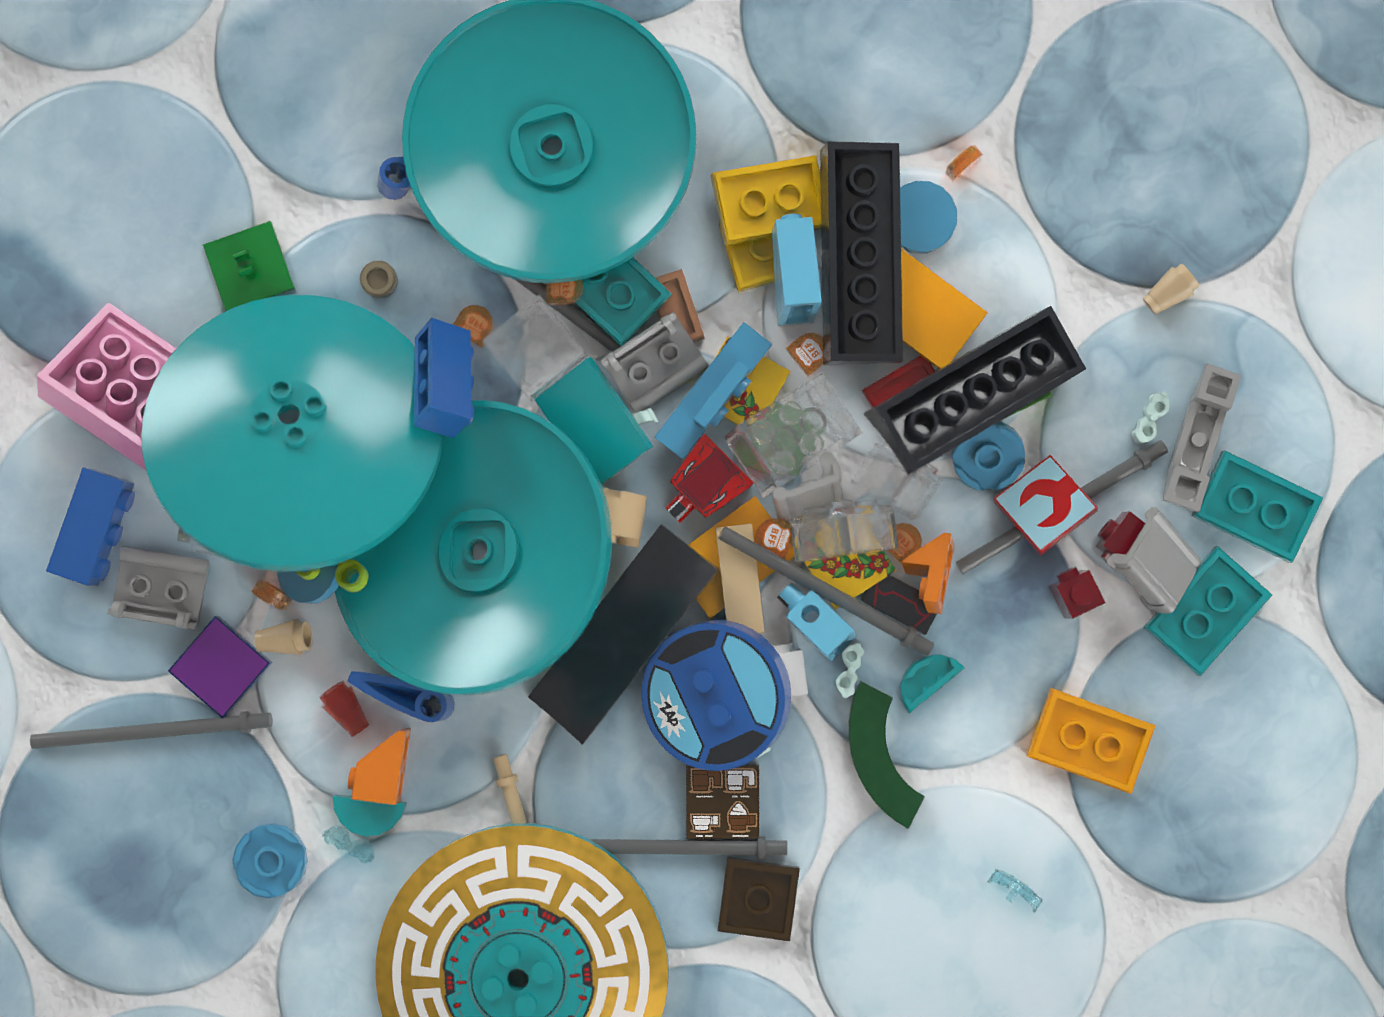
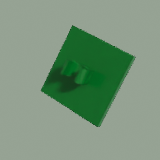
(248, 266)

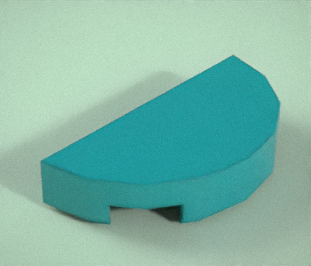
(926, 677)
(367, 817)

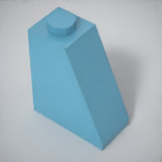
(795, 270)

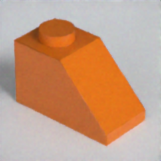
(382, 771)

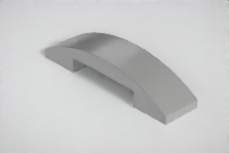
(1199, 436)

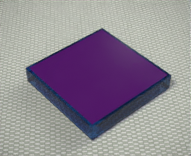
(220, 666)

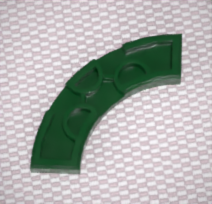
(872, 758)

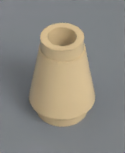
(1171, 289)
(285, 638)

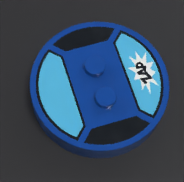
(716, 695)

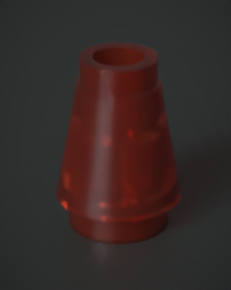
(344, 708)

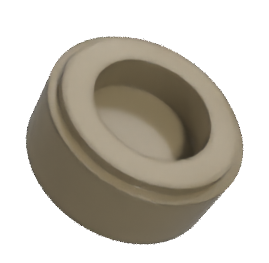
(378, 279)

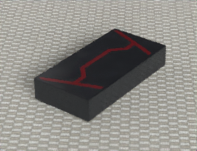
(900, 603)

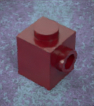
(1119, 535)
(1076, 592)

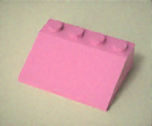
(106, 379)

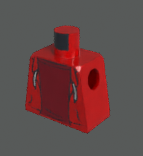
(706, 481)

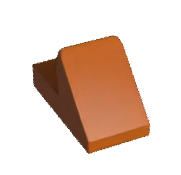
(935, 563)

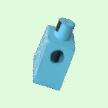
(828, 633)

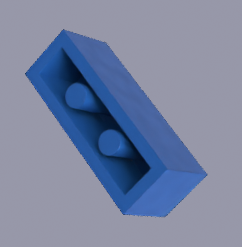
(443, 378)
(91, 527)

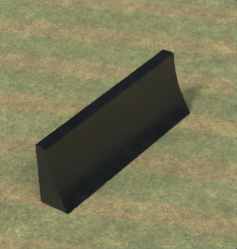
(861, 253)
(976, 390)
(623, 633)

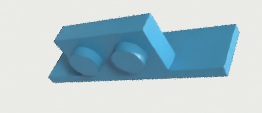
(713, 390)

